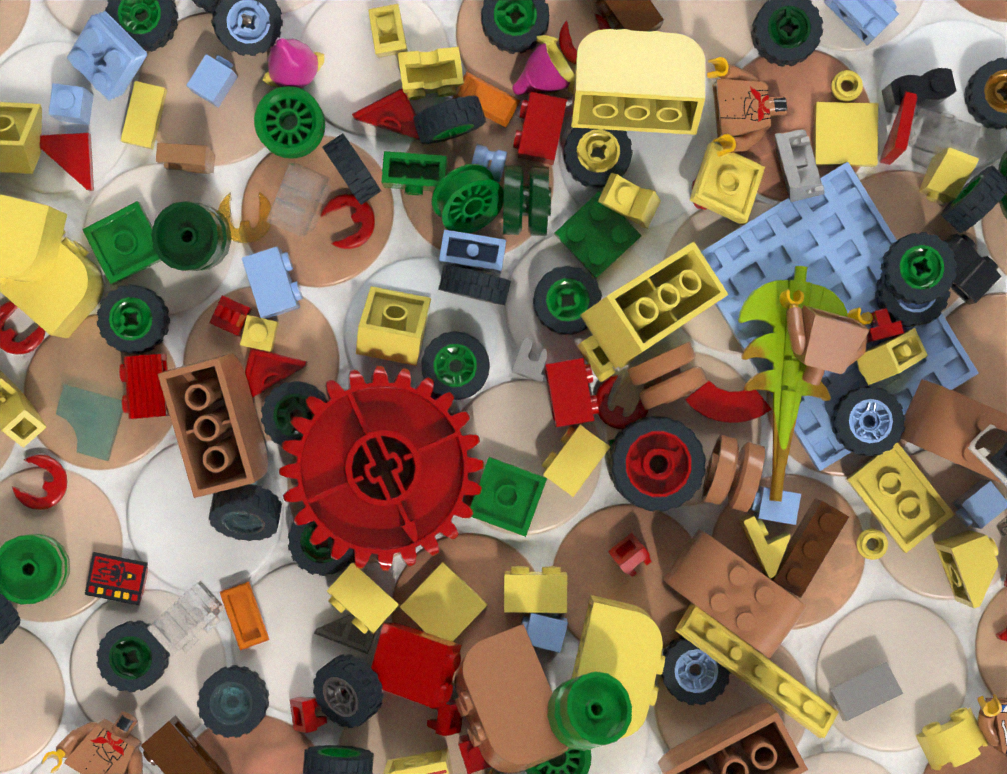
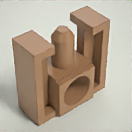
(186, 157)

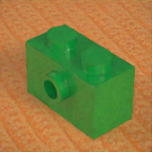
(413, 171)

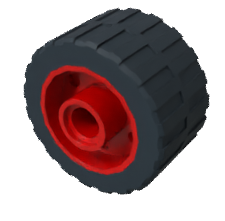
(681, 463)

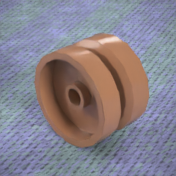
(667, 376)
(733, 473)

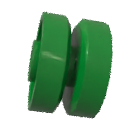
(50, 566)
(589, 711)

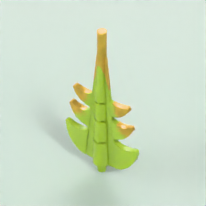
(786, 376)

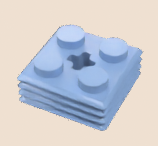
(106, 55)

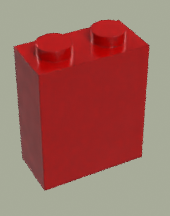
(416, 664)

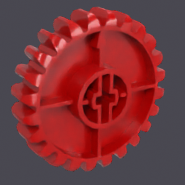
(435, 479)

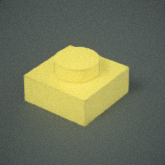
(259, 333)

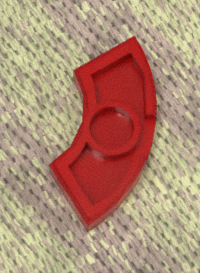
(726, 405)

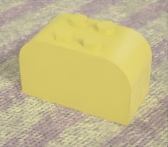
(639, 82)
(28, 239)
(62, 296)
(654, 305)
(626, 645)

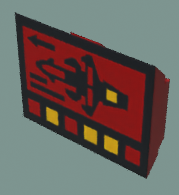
(116, 578)

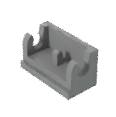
(798, 165)
(529, 367)
(865, 692)

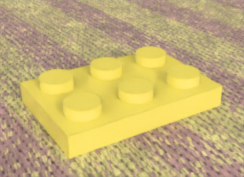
(900, 497)

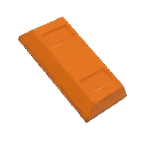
(495, 103)
(244, 615)

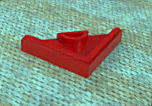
(390, 113)
(900, 131)
(73, 154)
(268, 368)

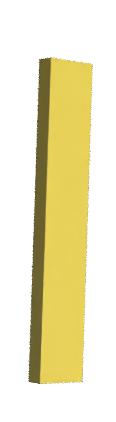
(757, 671)

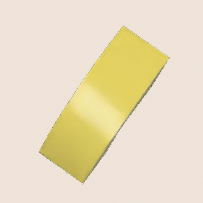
(17, 414)

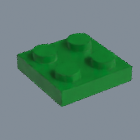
(597, 235)
(123, 243)
(508, 496)

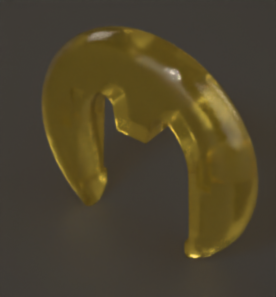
(245, 233)

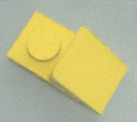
(387, 30)
(630, 200)
(768, 552)

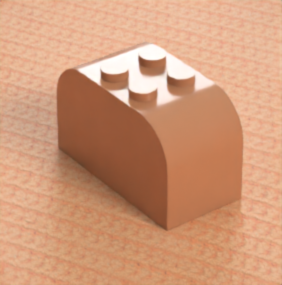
(215, 424)
(947, 424)
(734, 593)
(507, 702)
(742, 744)

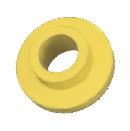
(850, 77)
(881, 544)

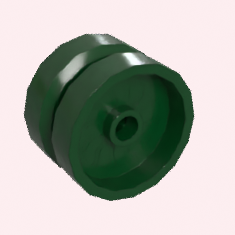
(526, 200)
(185, 220)

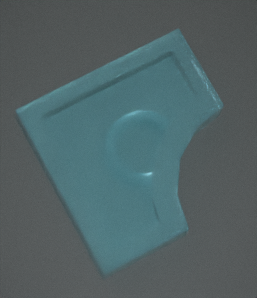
(93, 419)

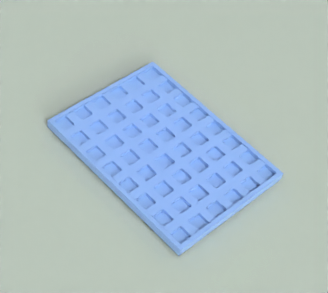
(843, 247)

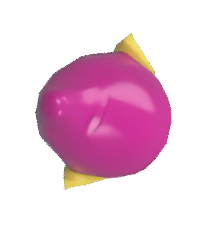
(292, 64)
(545, 70)

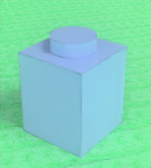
(212, 79)
(71, 104)
(980, 504)
(774, 510)
(545, 630)

